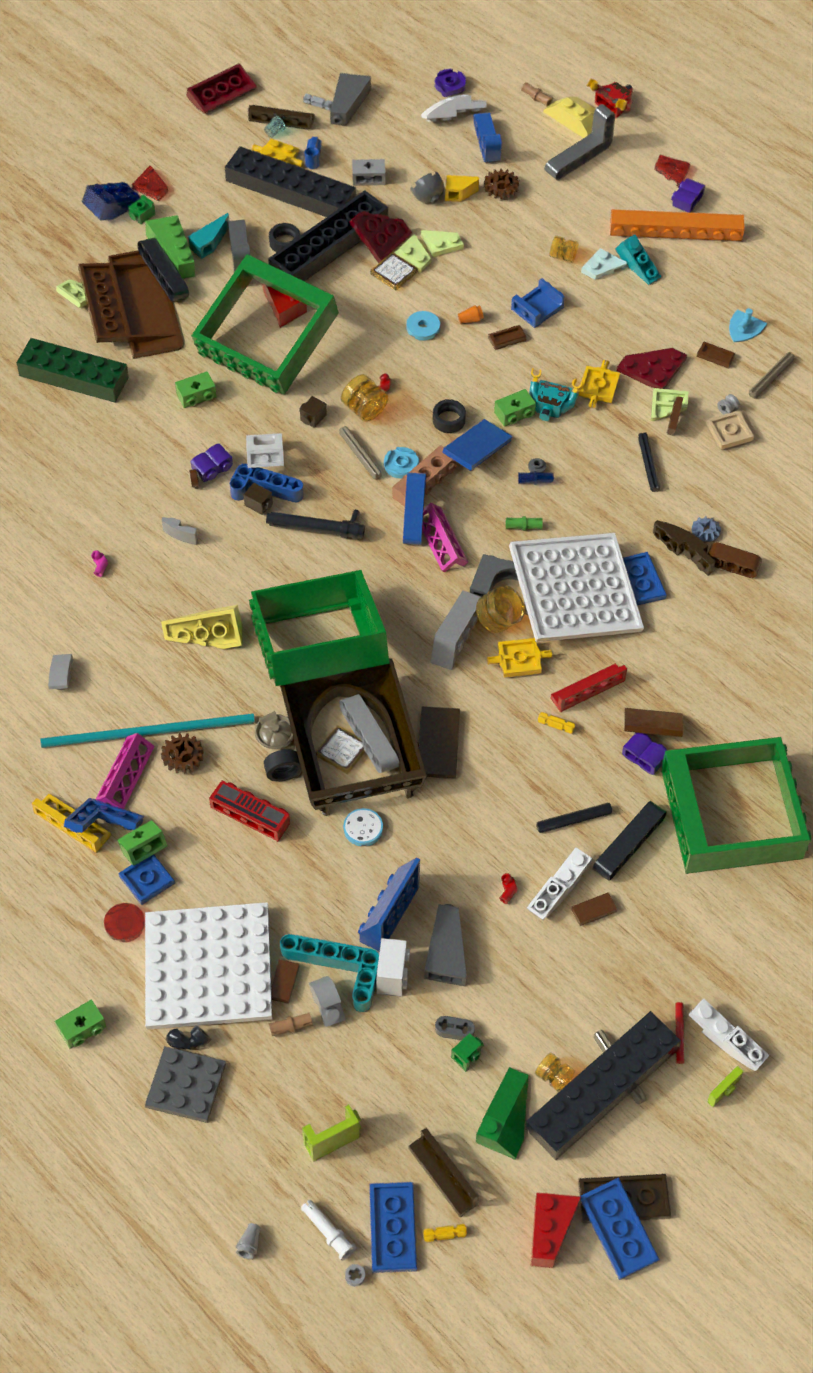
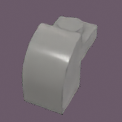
(328, 1000)

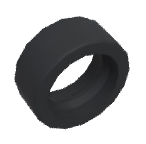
(282, 229)
(449, 426)
(282, 765)

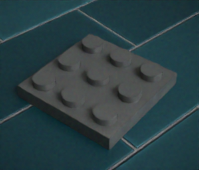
(185, 1084)

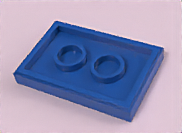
(644, 579)

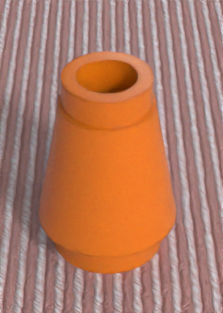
(471, 314)

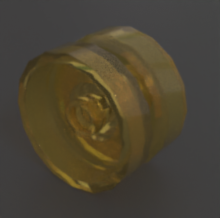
(500, 609)

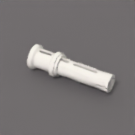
(334, 1236)

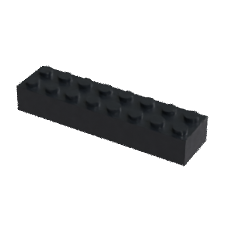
(287, 182)
(326, 239)
(602, 1085)

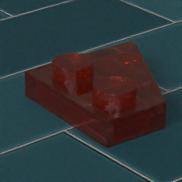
(672, 168)
(150, 184)

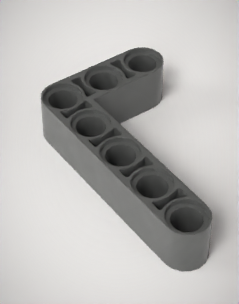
(587, 148)
(238, 242)

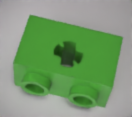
(195, 389)
(514, 407)
(142, 842)
(70, 1024)

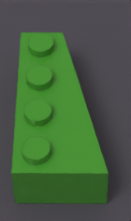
(174, 243)

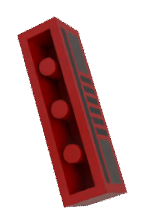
(250, 810)

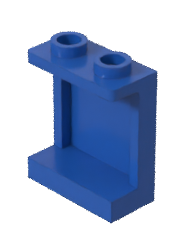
(538, 304)

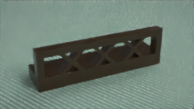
(291, 118)
(444, 1173)

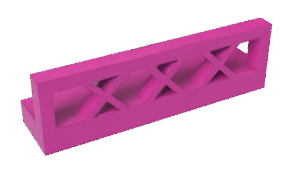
(443, 529)
(119, 769)

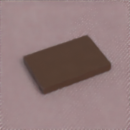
(653, 722)

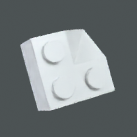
(391, 972)

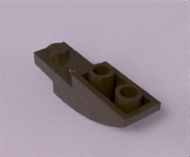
(681, 541)

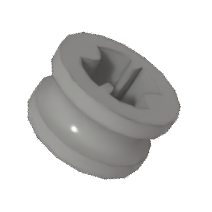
(352, 1268)

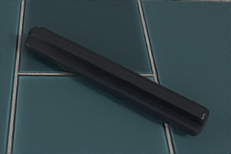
(649, 462)
(574, 817)

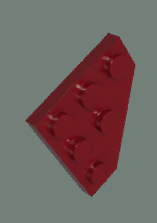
(380, 233)
(653, 367)

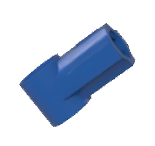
(312, 153)

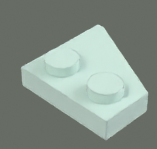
(602, 264)

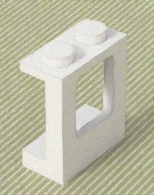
(264, 450)

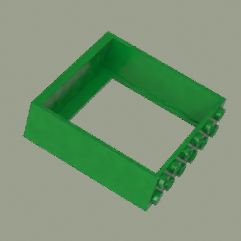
(249, 269)
(316, 597)
(686, 816)

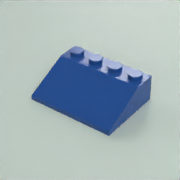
(391, 905)

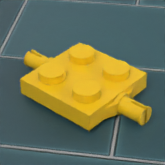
(280, 151)
(599, 384)
(519, 657)

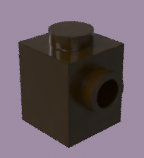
(313, 412)
(258, 499)

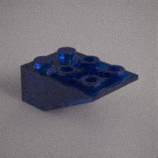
(109, 199)

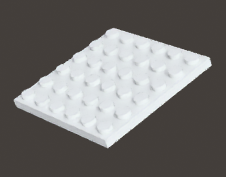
(575, 587)
(207, 966)

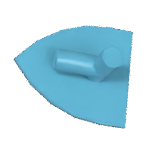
(745, 326)

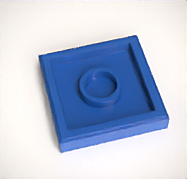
(146, 879)

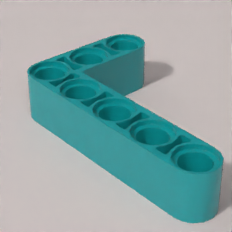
(337, 961)

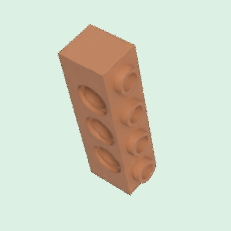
(436, 467)

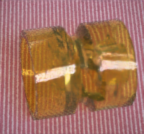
(564, 249)
(553, 1071)

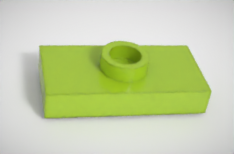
(726, 1087)

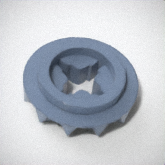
(708, 535)

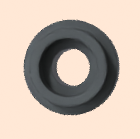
(537, 461)

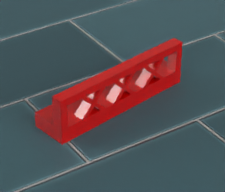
(589, 687)

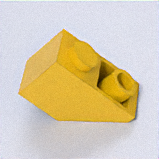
(460, 187)

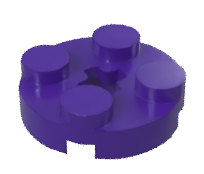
(457, 83)

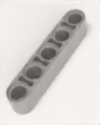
(368, 730)

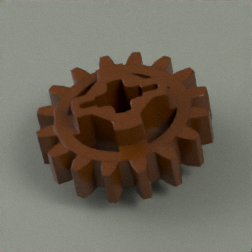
(501, 183)
(180, 747)

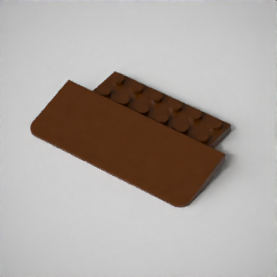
(130, 305)

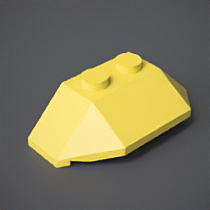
(573, 114)

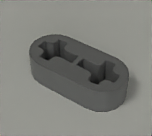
(454, 1027)

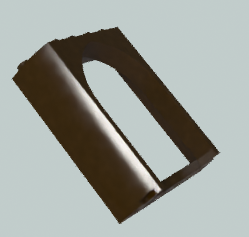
(383, 694)

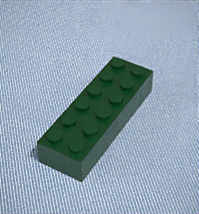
(72, 370)

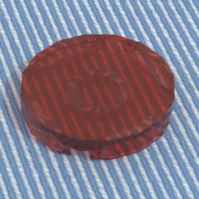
(124, 922)

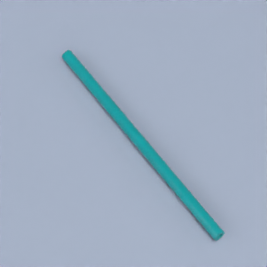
(147, 730)

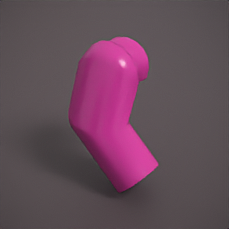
(101, 562)

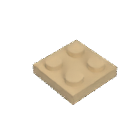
(729, 430)

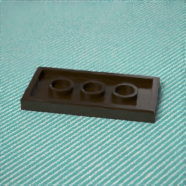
(439, 741)
(646, 1193)

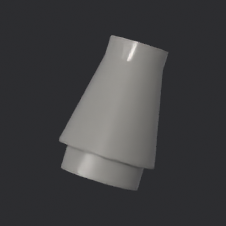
(248, 1243)

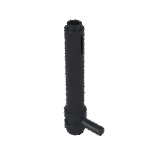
(341, 528)

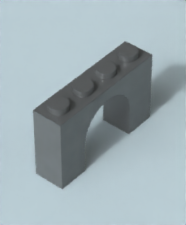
(490, 572)

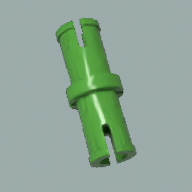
(524, 523)

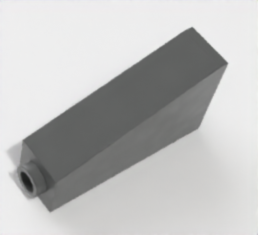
(348, 97)
(446, 952)

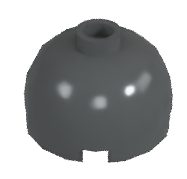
(428, 188)

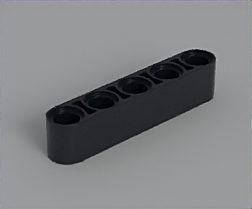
(163, 269)
(629, 840)

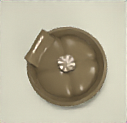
(273, 731)

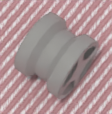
(729, 404)

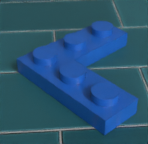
(95, 809)

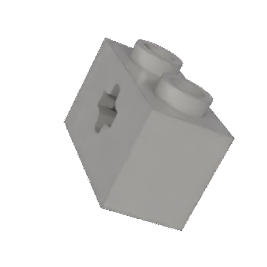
(368, 172)

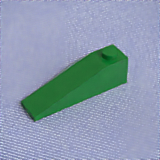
(505, 1118)

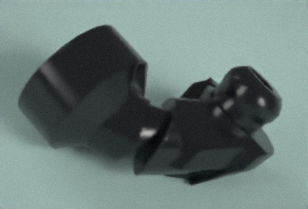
(176, 1038)

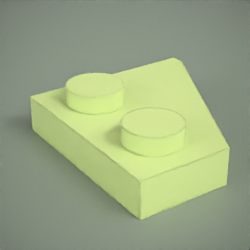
(441, 242)
(414, 253)
(73, 292)
(663, 402)

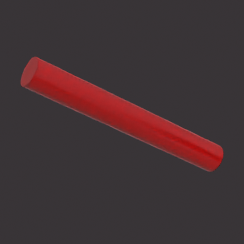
(679, 1024)

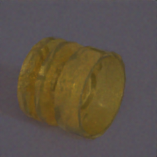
(364, 397)

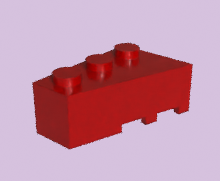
(283, 306)
(550, 1225)

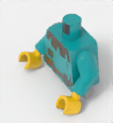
(552, 398)

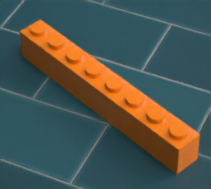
(677, 225)

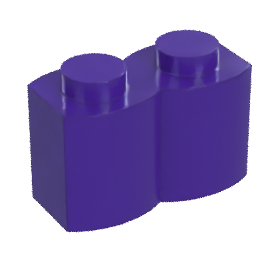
(688, 195)
(212, 462)
(644, 752)

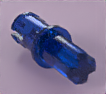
(534, 477)

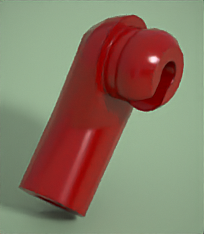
(385, 382)
(509, 886)

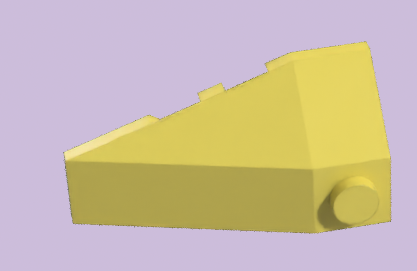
(212, 628)

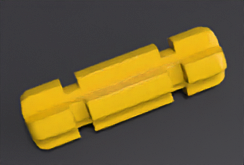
(556, 722)
(445, 1232)

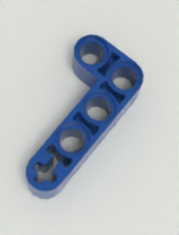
(488, 140)
(279, 484)
(414, 508)

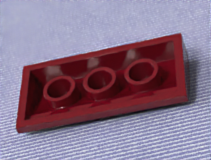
(220, 88)

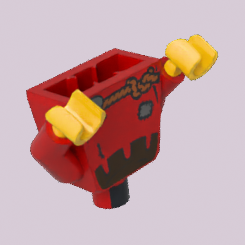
(613, 96)

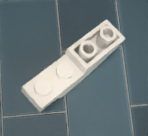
(449, 107)
(560, 885)
(727, 1037)

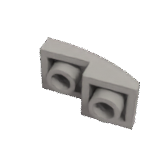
(183, 533)
(60, 671)

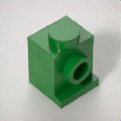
(142, 210)
(467, 1051)

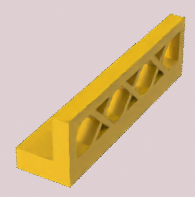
(57, 819)

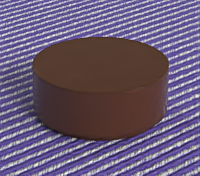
(194, 478)

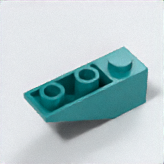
(208, 238)
(638, 259)

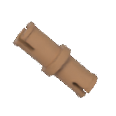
(536, 94)
(290, 1024)

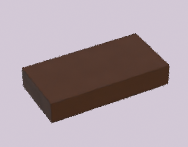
(507, 337)
(715, 354)
(675, 415)
(594, 909)
(284, 981)

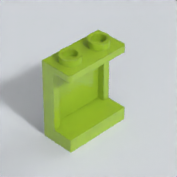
(333, 1137)

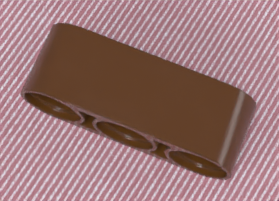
(735, 560)

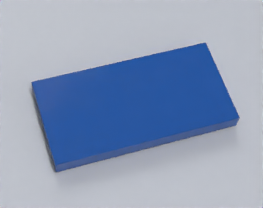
(477, 444)
(392, 1227)
(619, 1228)

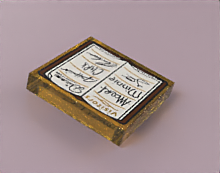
(394, 271)
(341, 749)

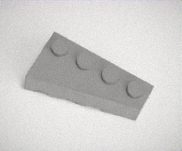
(455, 630)

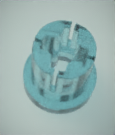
(274, 127)

